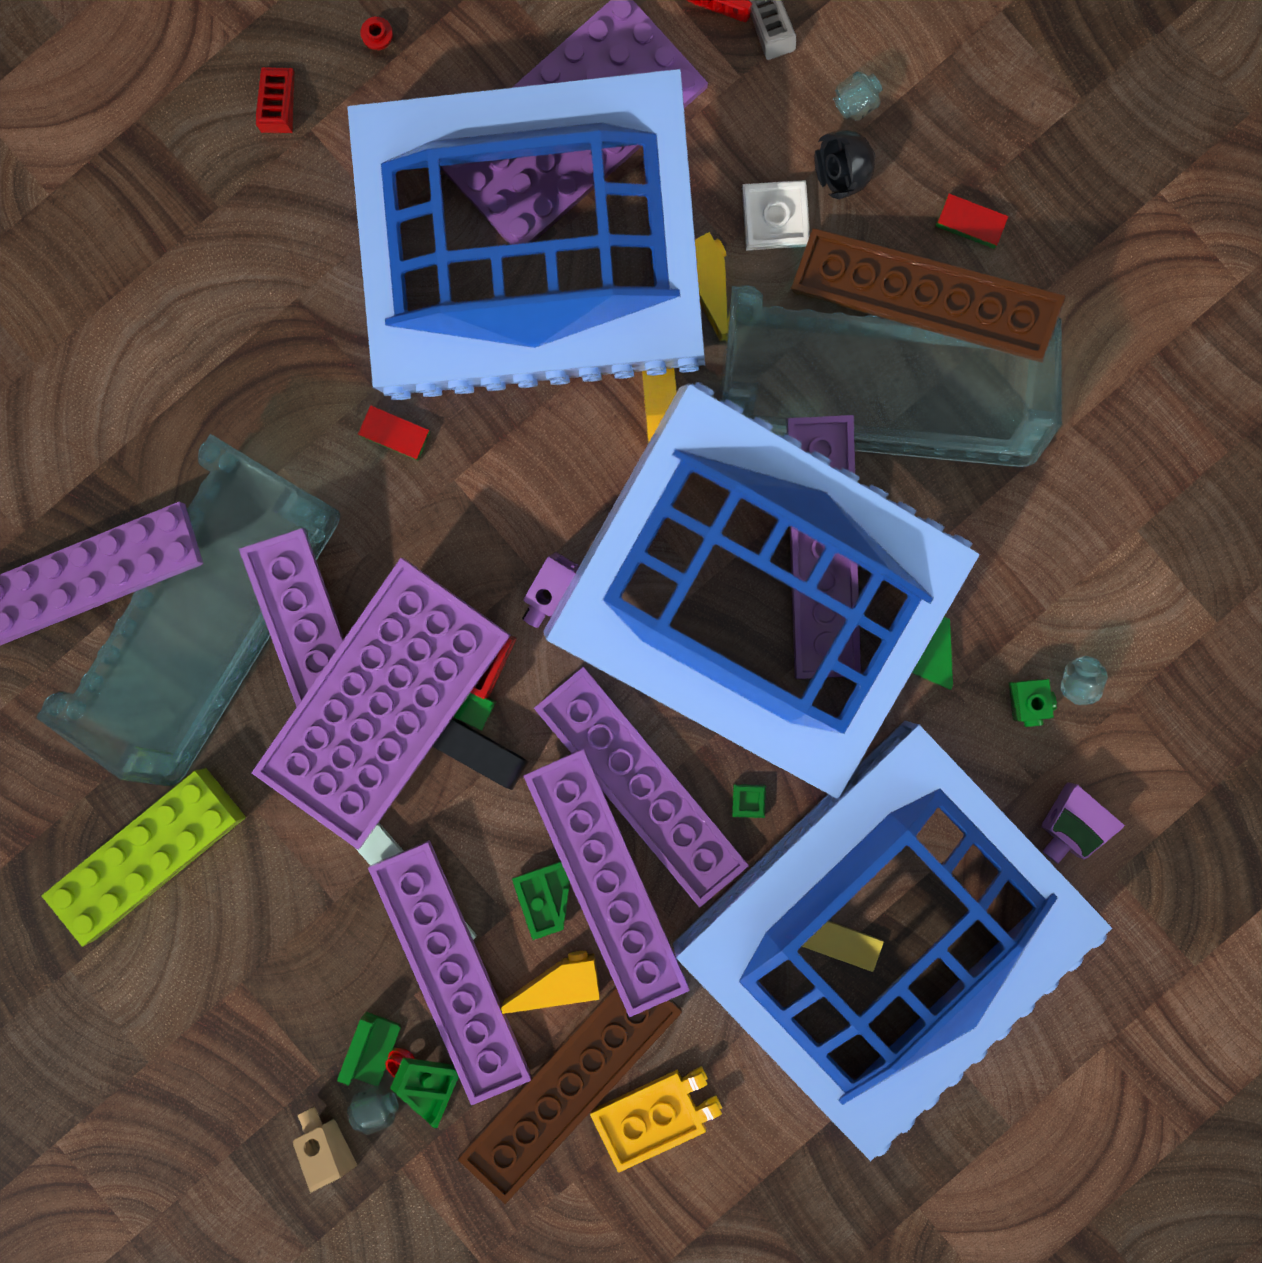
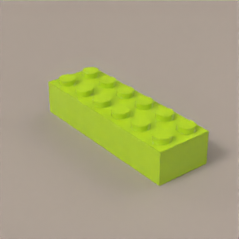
(143, 856)

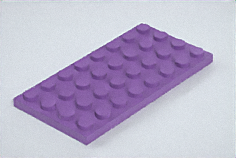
(534, 192)
(380, 703)

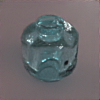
(858, 95)
(1084, 680)
(372, 1110)

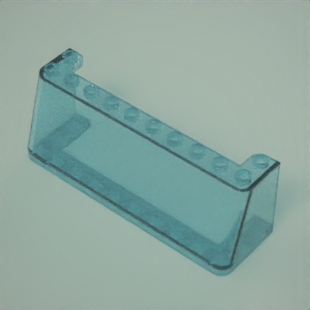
(901, 382)
(188, 636)

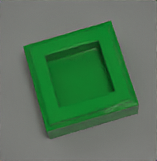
(748, 800)

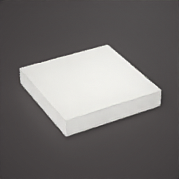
(775, 215)

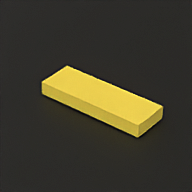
(846, 945)

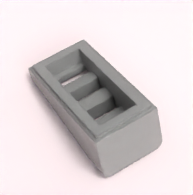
(777, 41)

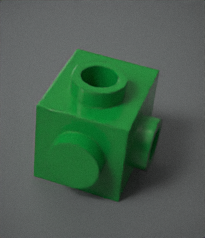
(1032, 701)

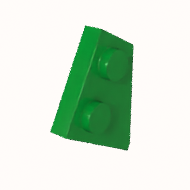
(936, 659)
(543, 898)
(425, 1087)

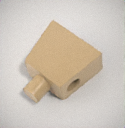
(322, 1151)

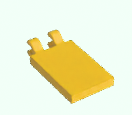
(654, 1118)

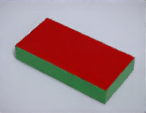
(971, 221)
(394, 433)

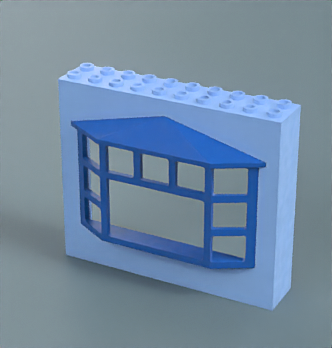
(535, 334)
(801, 493)
(821, 869)

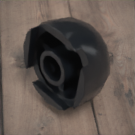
(844, 163)

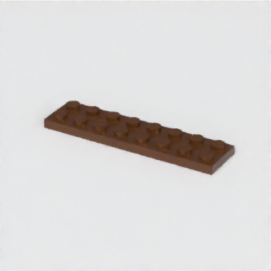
(929, 294)
(563, 1093)

